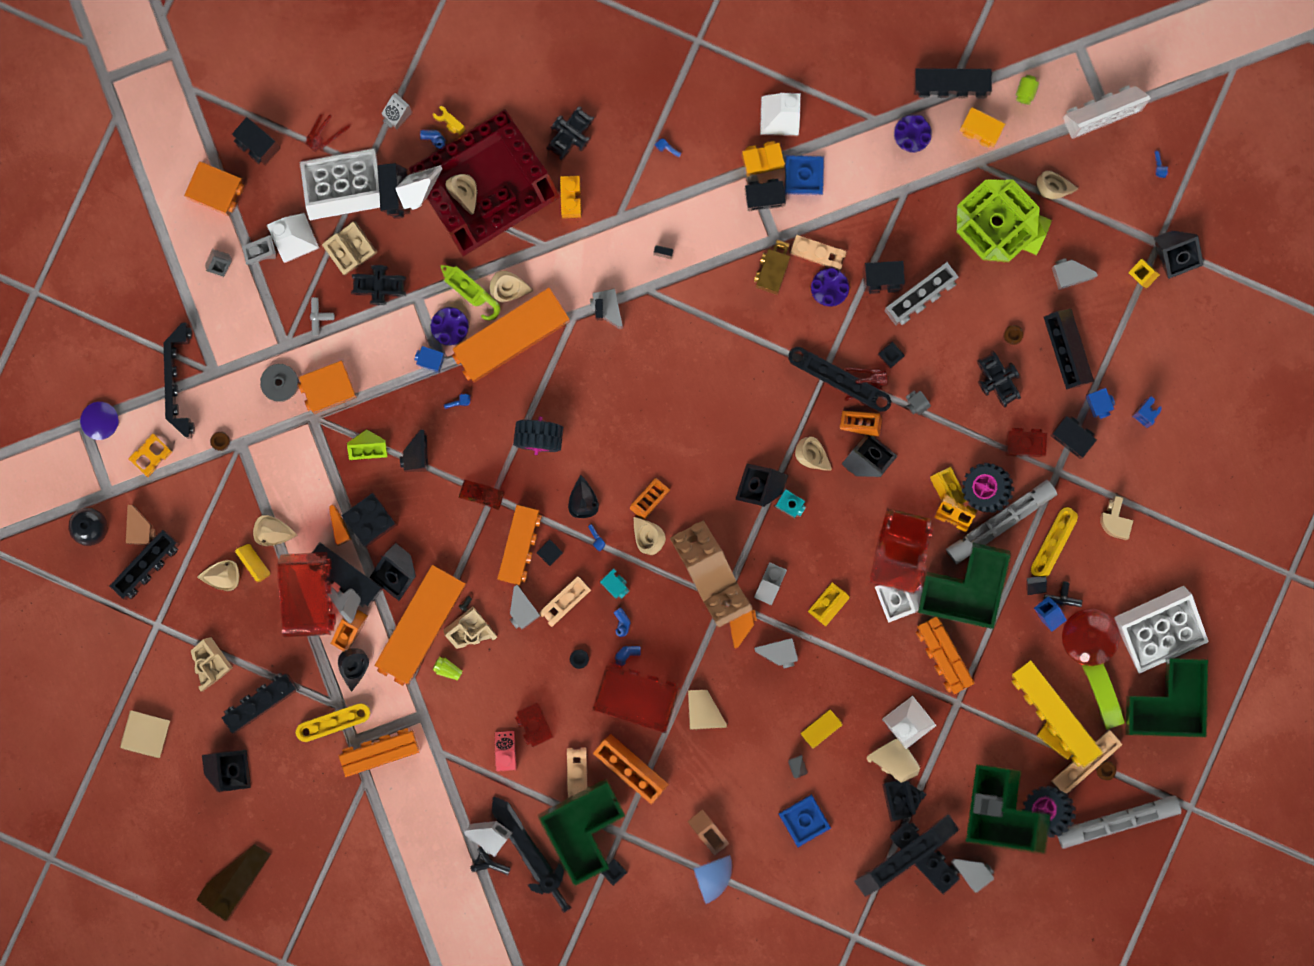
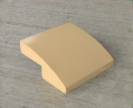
(349, 248)
(144, 734)

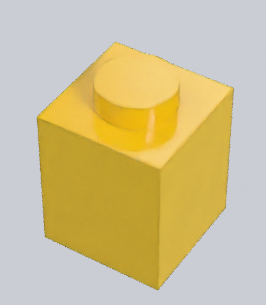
(1144, 273)

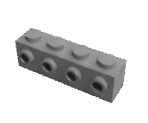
(926, 290)

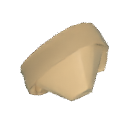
(1054, 186)
(463, 190)
(507, 286)
(811, 454)
(272, 531)
(648, 536)
(222, 576)

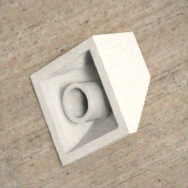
(780, 114)
(417, 186)
(293, 236)
(898, 603)
(909, 722)

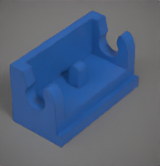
(1145, 414)

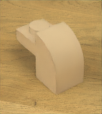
(1114, 525)

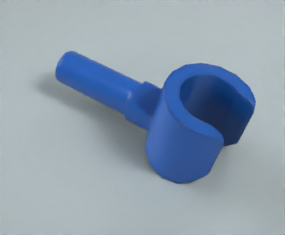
(662, 144)
(1160, 170)
(464, 400)
(599, 544)

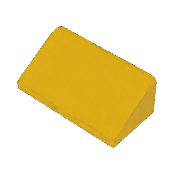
(947, 484)
(253, 562)
(828, 604)
(821, 729)
(1052, 741)

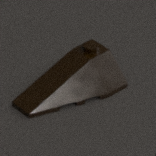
(230, 886)

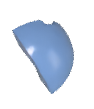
(714, 877)

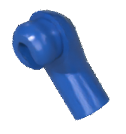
(435, 136)
(624, 623)
(624, 653)

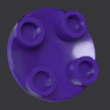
(912, 133)
(830, 287)
(449, 326)
(99, 420)

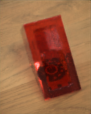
(481, 494)

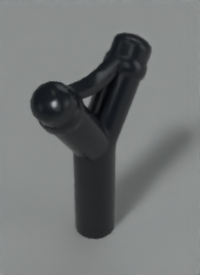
(489, 863)

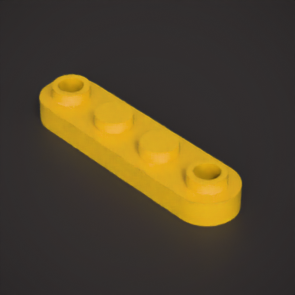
(1054, 542)
(333, 722)

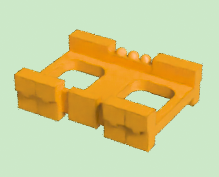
(154, 459)
(954, 516)

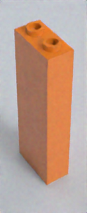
(510, 335)
(419, 625)

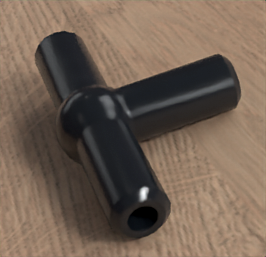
(1063, 598)

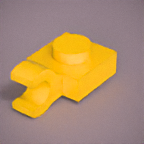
(453, 124)

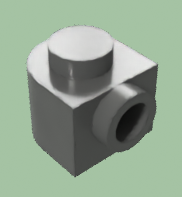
(917, 402)

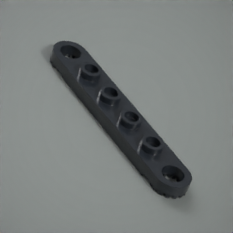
(839, 379)

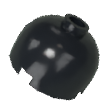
(88, 526)

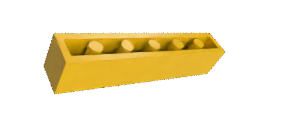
(1056, 714)

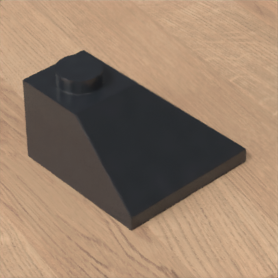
(1178, 252)
(416, 454)
(869, 458)
(760, 485)
(394, 571)
(227, 770)

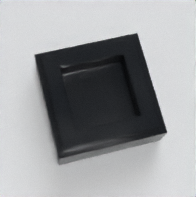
(663, 252)
(599, 309)
(891, 355)
(549, 552)
(1036, 585)
(614, 872)

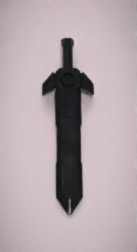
(530, 853)

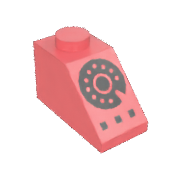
(505, 751)

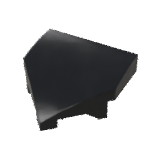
(902, 799)

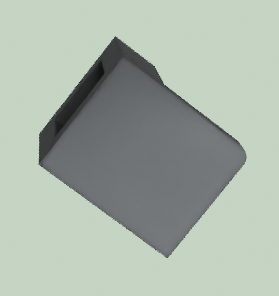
(988, 805)

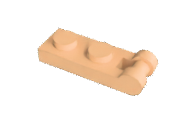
(817, 252)
(565, 601)
(576, 771)

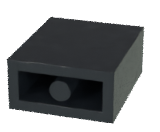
(389, 178)

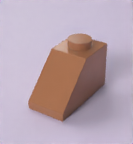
(138, 529)
(708, 832)

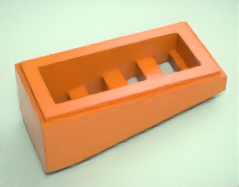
(860, 428)
(638, 510)
(340, 530)

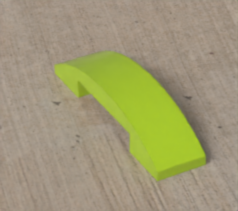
(1104, 695)

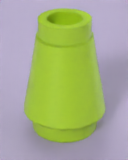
(447, 668)

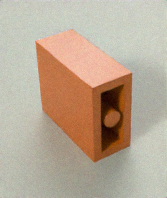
(214, 188)
(326, 387)

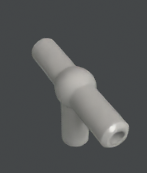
(315, 316)

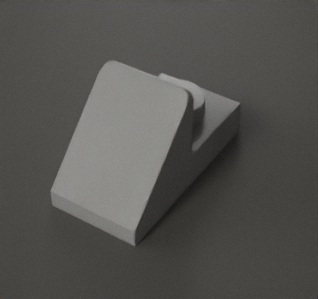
(259, 250)
(770, 583)
(345, 603)

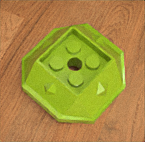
(1014, 209)

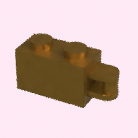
(773, 268)

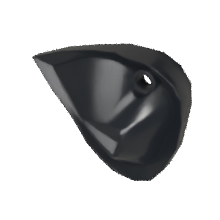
(582, 500)
(352, 666)

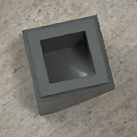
(218, 263)
(797, 767)

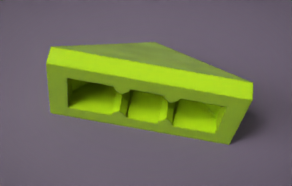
(1043, 227)
(366, 446)

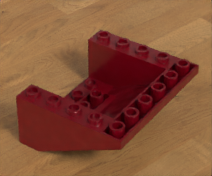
(506, 176)

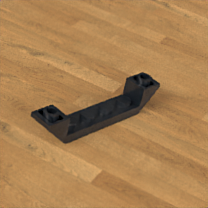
(179, 336)
(907, 856)

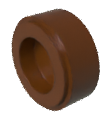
(1013, 335)
(220, 441)
(1106, 770)

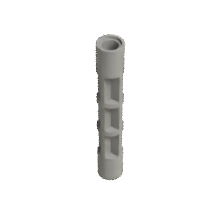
(1002, 521)
(1120, 821)

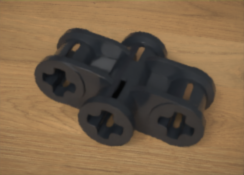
(573, 129)
(384, 284)
(995, 373)

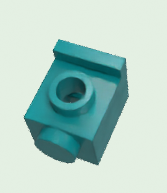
(783, 505)
(615, 585)

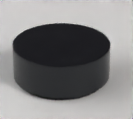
(579, 659)

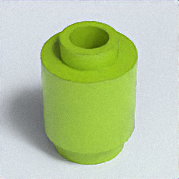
(1027, 89)

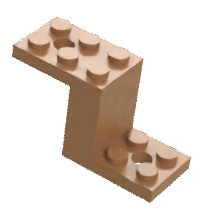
(711, 573)

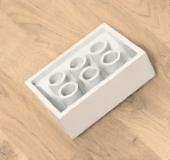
(1105, 111)
(340, 184)
(1161, 629)

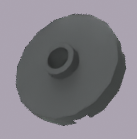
(284, 391)

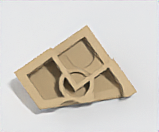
(469, 629)
(209, 663)
(703, 711)
(895, 760)

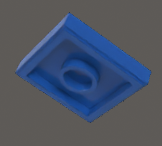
(804, 175)
(804, 820)

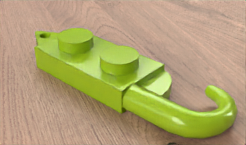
(469, 290)

